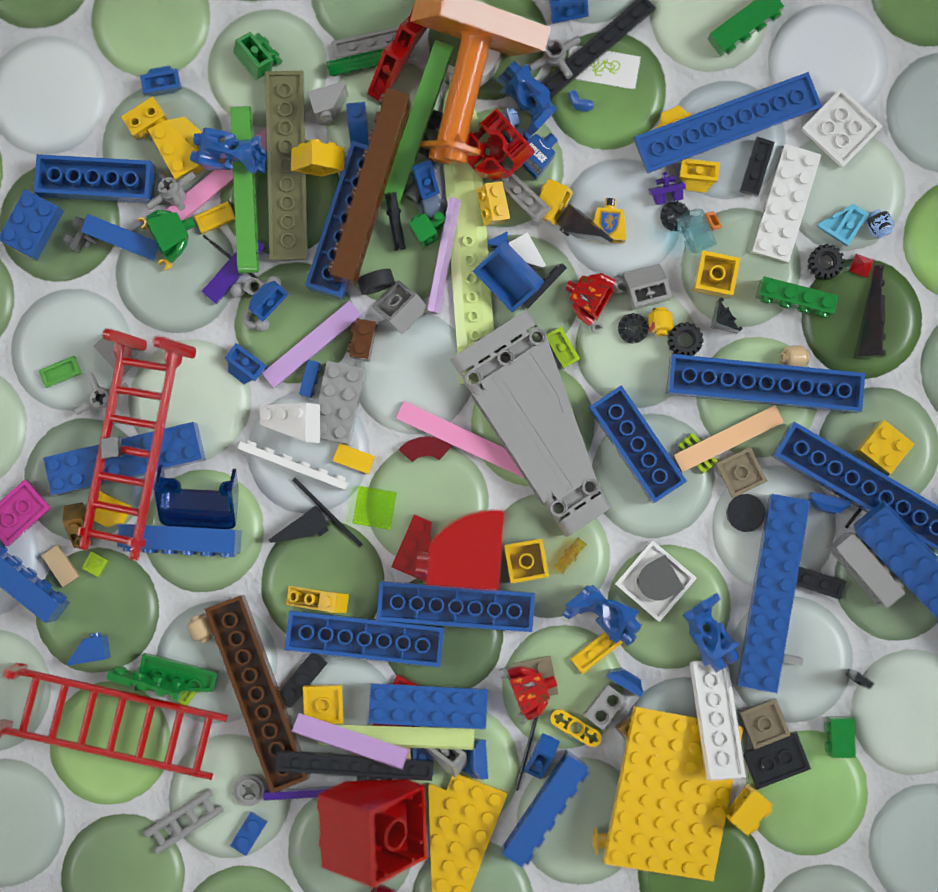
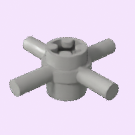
(558, 60)
(171, 190)
(97, 391)

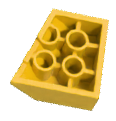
(175, 144)

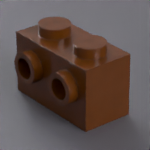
(363, 339)

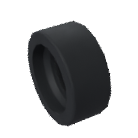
(376, 281)

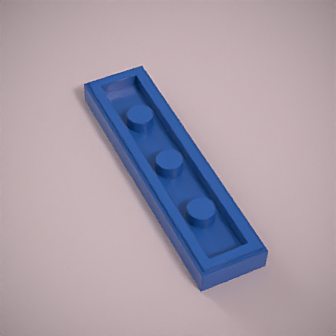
(120, 237)

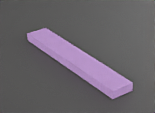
(444, 255)
(312, 344)
(350, 741)

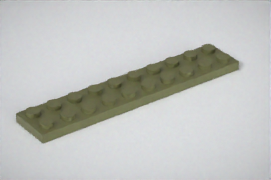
(285, 188)

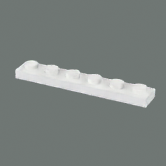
(286, 461)

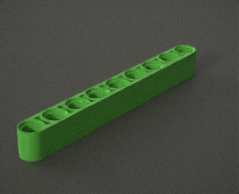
(419, 119)
(244, 197)

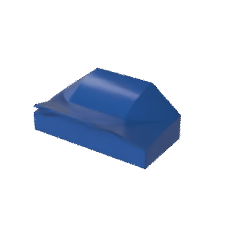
(161, 81)
(267, 299)
(243, 364)
(828, 503)
(626, 680)
(477, 760)

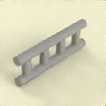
(195, 822)

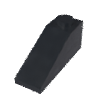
(580, 226)
(306, 526)

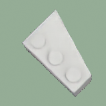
(293, 419)

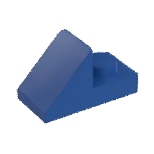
(425, 179)

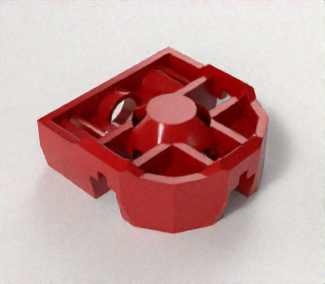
(517, 150)

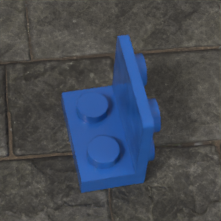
(568, 10)

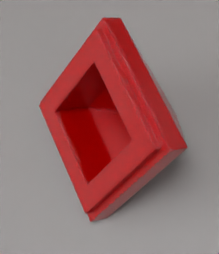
(861, 265)

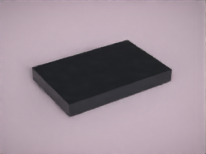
(776, 761)

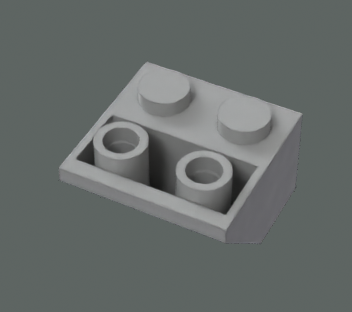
(647, 286)

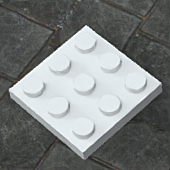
(841, 127)
(629, 581)

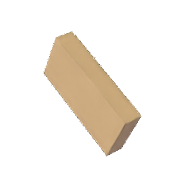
(60, 566)

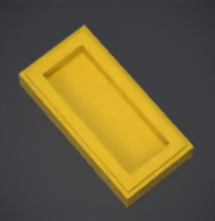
(214, 217)
(354, 458)

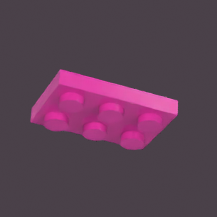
(20, 511)

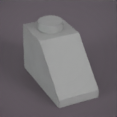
(449, 759)

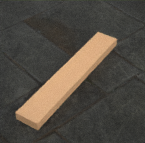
(728, 439)

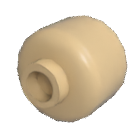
(794, 356)
(200, 628)

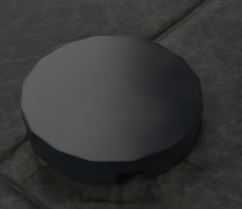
(745, 513)

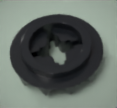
(667, 211)
(626, 334)

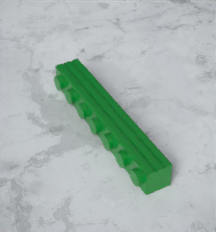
(354, 62)

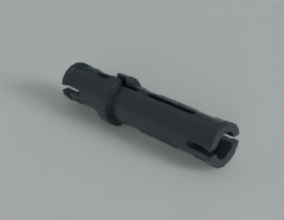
(393, 212)

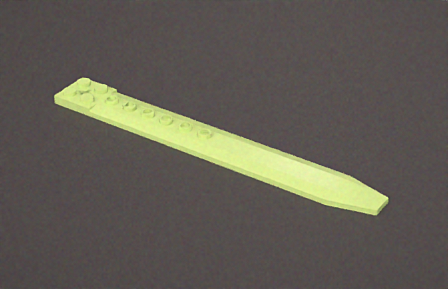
(469, 248)

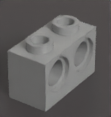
(600, 703)

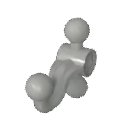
(239, 289)

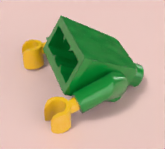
(168, 233)

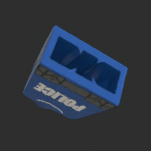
(543, 155)

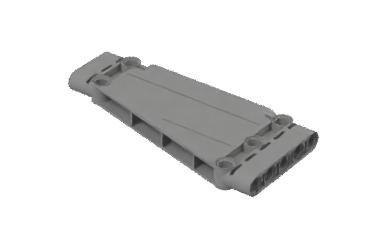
(534, 418)

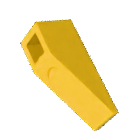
(317, 599)

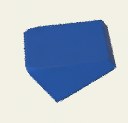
(493, 243)

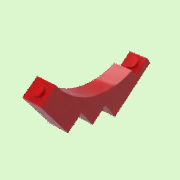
(395, 57)

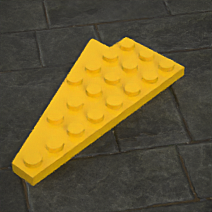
(461, 830)

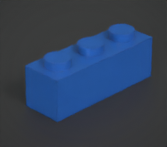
(310, 379)

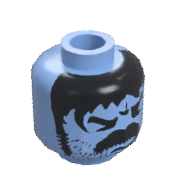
(880, 223)

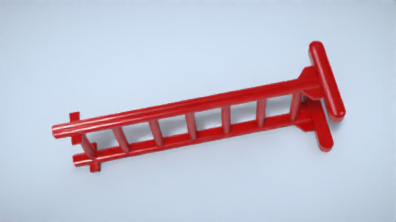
(122, 349)
(20, 669)

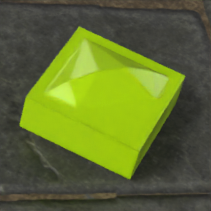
(95, 564)

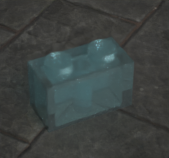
(696, 231)

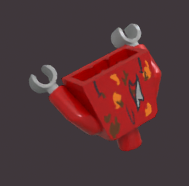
(591, 296)
(529, 690)

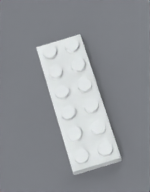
(786, 203)
(717, 722)

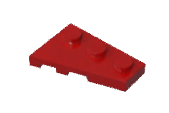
(416, 539)

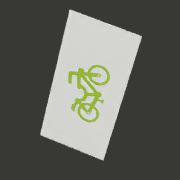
(611, 69)

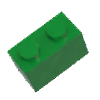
(840, 737)

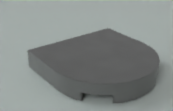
(659, 580)

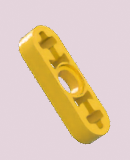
(585, 739)

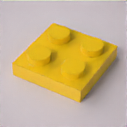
(324, 702)

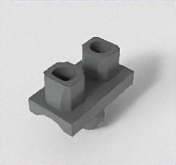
(80, 239)

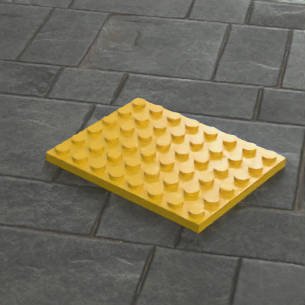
(663, 806)

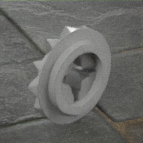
(250, 799)

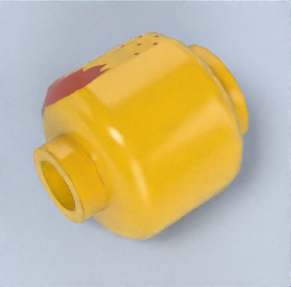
(660, 321)

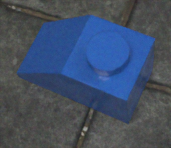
(357, 122)
(91, 650)
(542, 756)

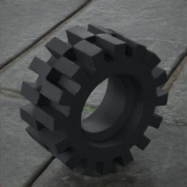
(834, 254)
(685, 328)

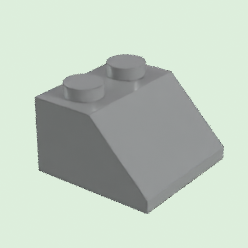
(328, 101)
(400, 307)

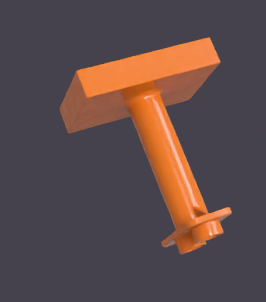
(479, 29)

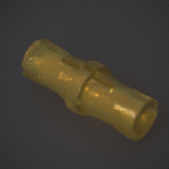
(570, 555)

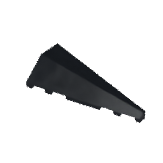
(872, 326)

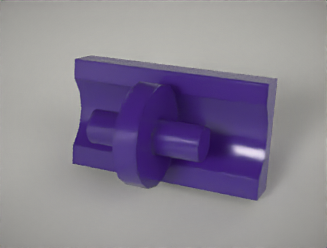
(658, 192)

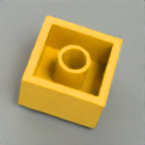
(317, 158)
(716, 274)
(884, 447)
(526, 561)
(748, 810)

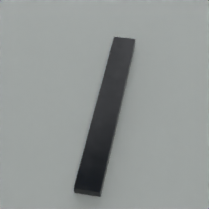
(599, 45)
(351, 765)

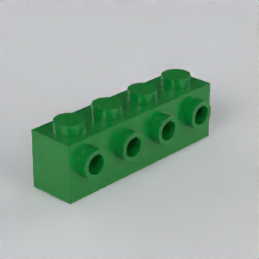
(743, 24)
(797, 297)

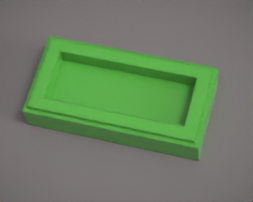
(60, 371)

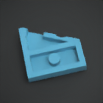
(844, 224)

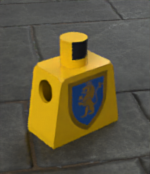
(611, 221)

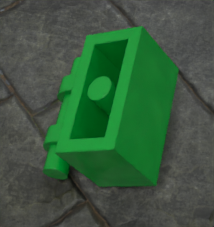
(256, 54)
(426, 230)

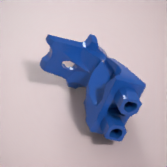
(521, 89)
(213, 151)
(614, 617)
(709, 644)

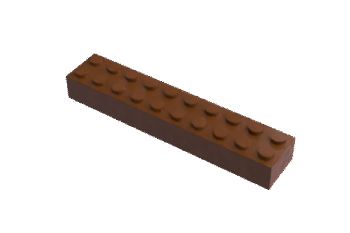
(371, 187)
(255, 688)

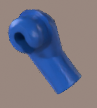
(578, 103)

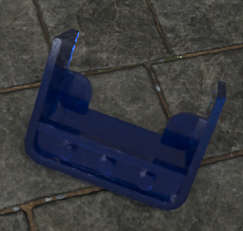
(196, 507)

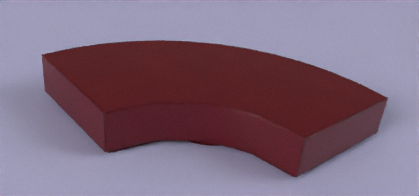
(423, 447)

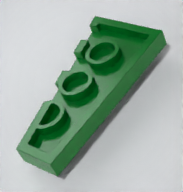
(198, 678)
(144, 682)

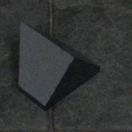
(723, 319)

